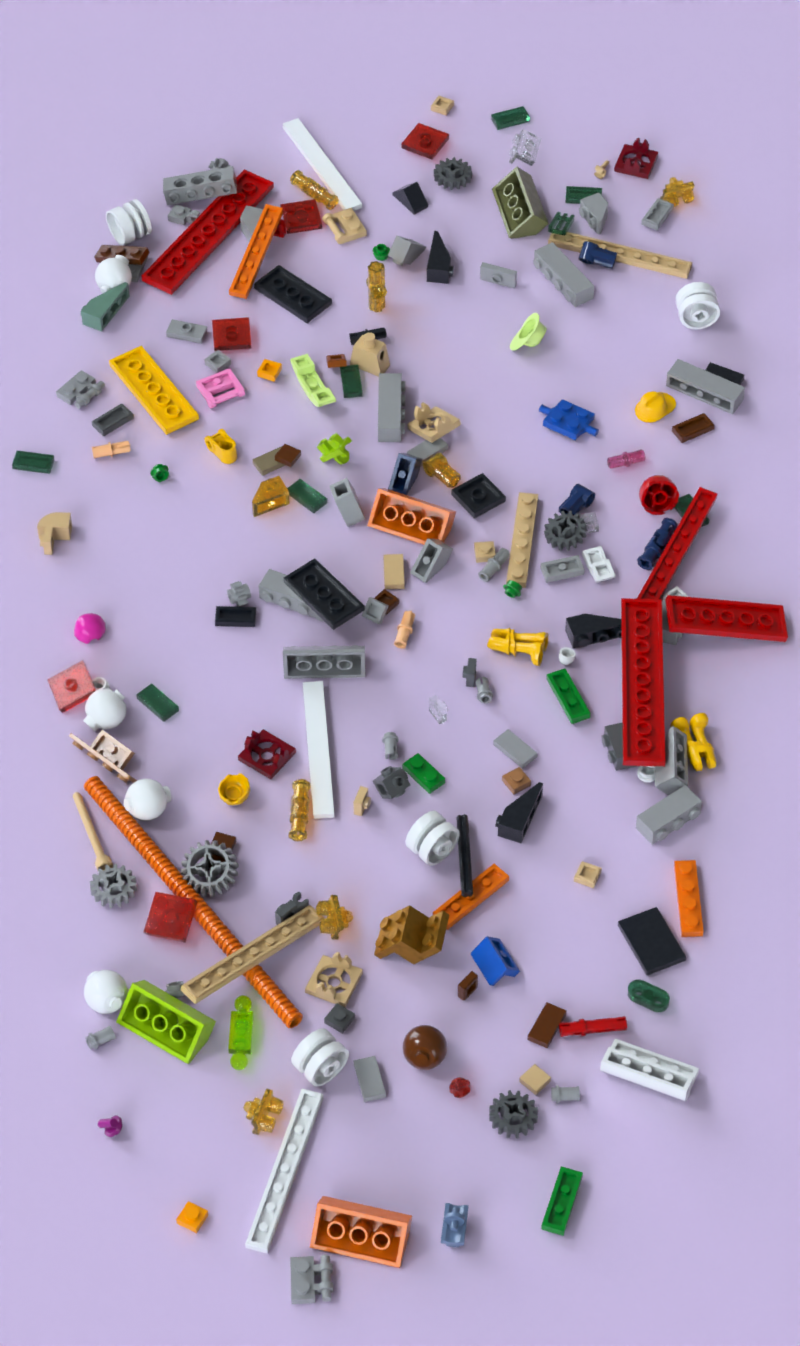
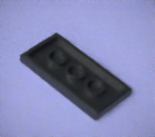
(292, 293)
(324, 594)

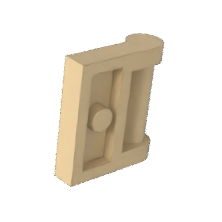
(349, 223)

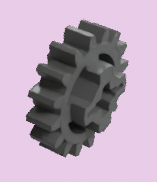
(452, 173)
(565, 530)
(513, 1114)

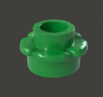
(381, 252)
(160, 472)
(512, 589)

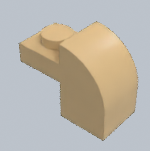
(54, 527)

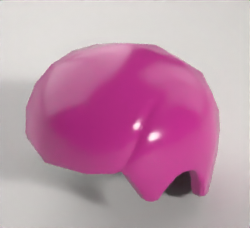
(89, 627)

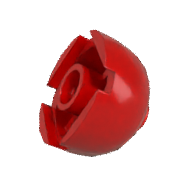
(658, 494)

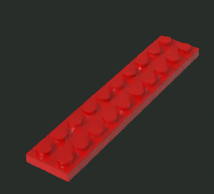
(205, 233)
(642, 682)

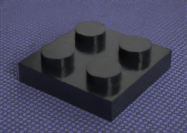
(478, 495)

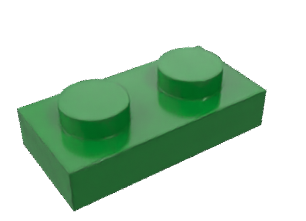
(423, 773)

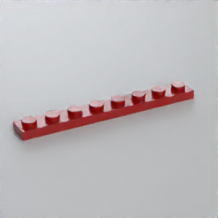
(678, 545)

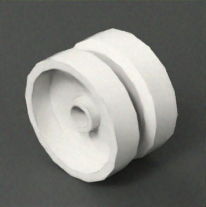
(697, 305)
(432, 838)
(320, 1057)

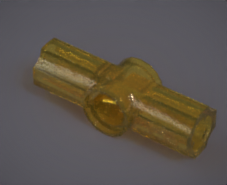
(376, 286)

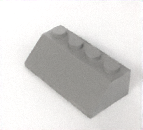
(324, 662)

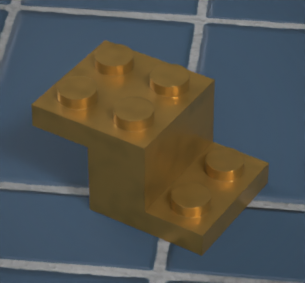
(411, 934)

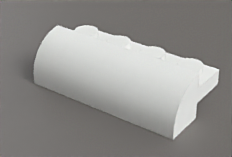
(649, 1069)

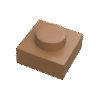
(516, 780)

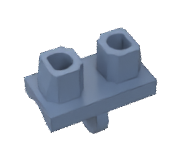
(454, 1225)

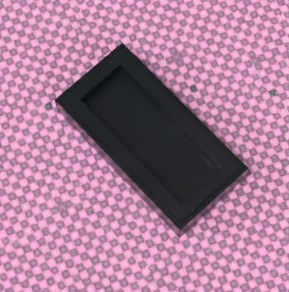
(725, 373)
(235, 616)

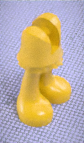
(510, 642)
(700, 747)

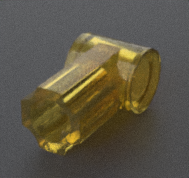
(439, 467)

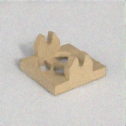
(442, 426)
(329, 993)

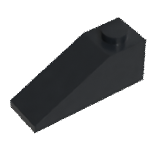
(439, 262)
(519, 814)

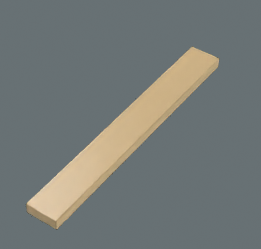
(626, 254)
(251, 954)

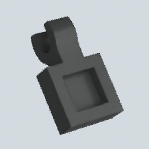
(290, 908)

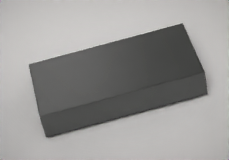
(112, 419)

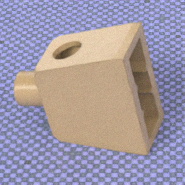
(370, 355)

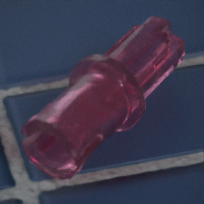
(626, 459)

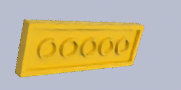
(153, 390)

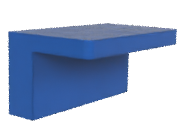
(494, 960)

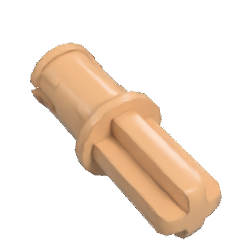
(111, 449)
(404, 629)

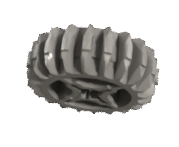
(206, 851)

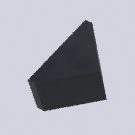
(411, 197)

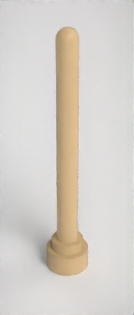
(102, 859)

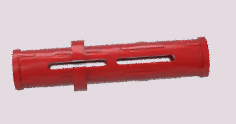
(585, 1027)

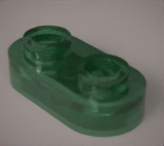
(648, 996)

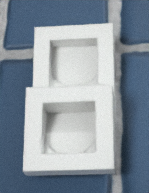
(598, 564)

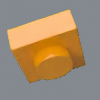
(269, 370)
(192, 1217)

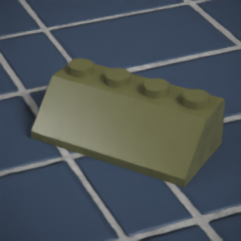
(519, 204)

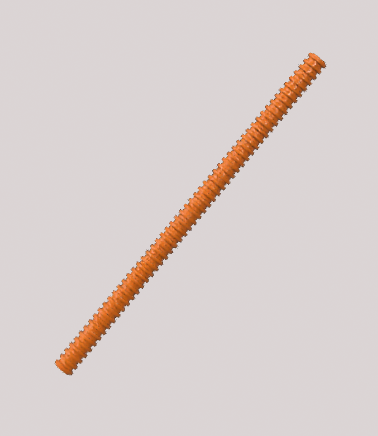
(203, 913)

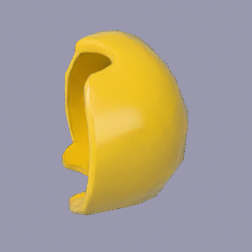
(234, 789)

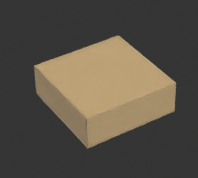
(442, 105)
(587, 874)
(535, 1079)

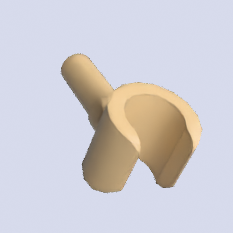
(600, 170)

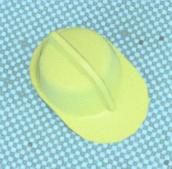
(530, 333)

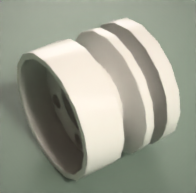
(128, 222)

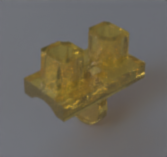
(677, 189)
(336, 919)
(261, 1120)

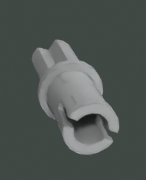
(494, 564)

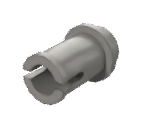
(484, 693)
(390, 741)
(100, 1037)
(565, 1093)

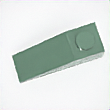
(104, 307)

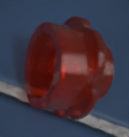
(459, 1087)

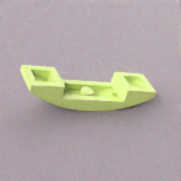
(310, 381)

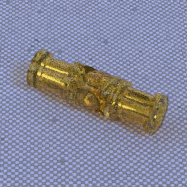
(314, 189)
(299, 810)

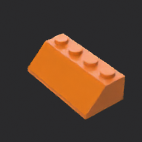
(410, 517)
(360, 1231)

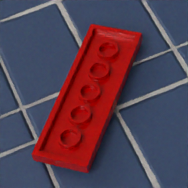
(726, 618)

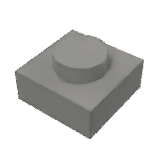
(217, 361)
(375, 610)

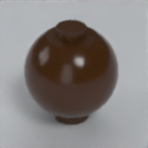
(424, 1047)

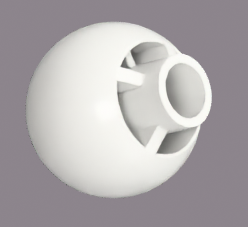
(112, 273)
(105, 709)
(147, 799)
(105, 991)

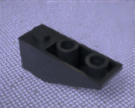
(591, 629)

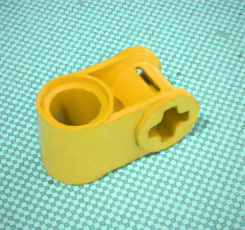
(222, 446)

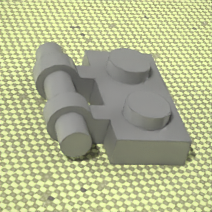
(77, 386)
(302, 1279)

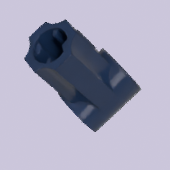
(592, 253)
(579, 498)

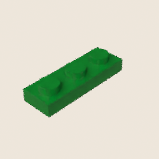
(568, 696)
(562, 1201)

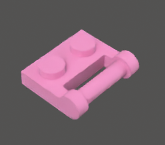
(218, 383)

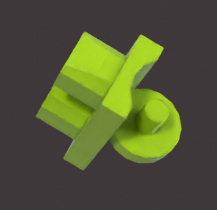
(334, 449)

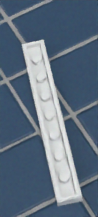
(321, 164)
(318, 750)
(284, 1171)

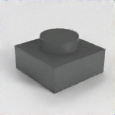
(469, 672)
(339, 1018)

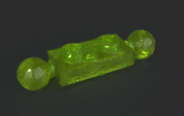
(240, 1032)

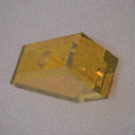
(270, 496)

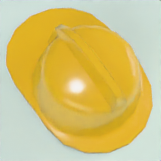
(654, 406)

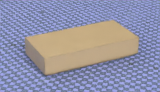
(393, 571)

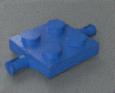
(568, 419)

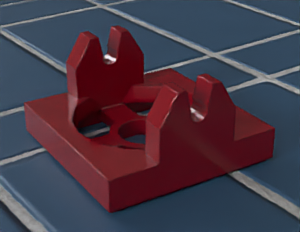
(625, 165)
(278, 760)

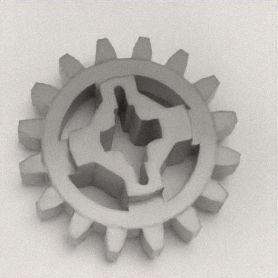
(113, 886)

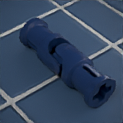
(657, 544)

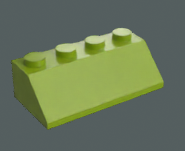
(165, 1021)

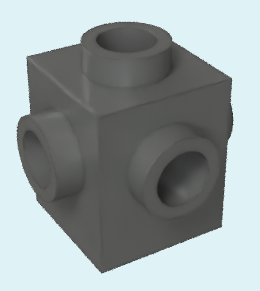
(391, 782)

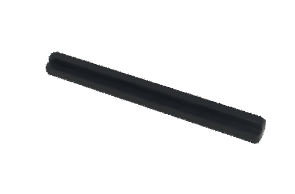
(464, 856)

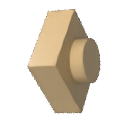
(484, 551)
(362, 801)

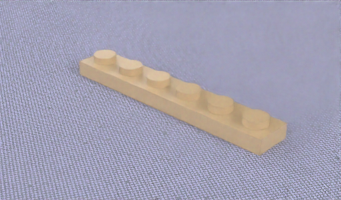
(522, 538)

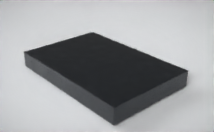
(651, 941)

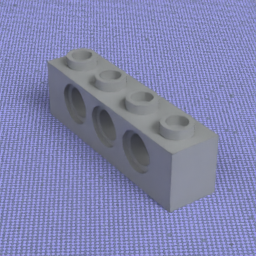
(200, 185)

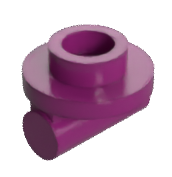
(112, 1125)

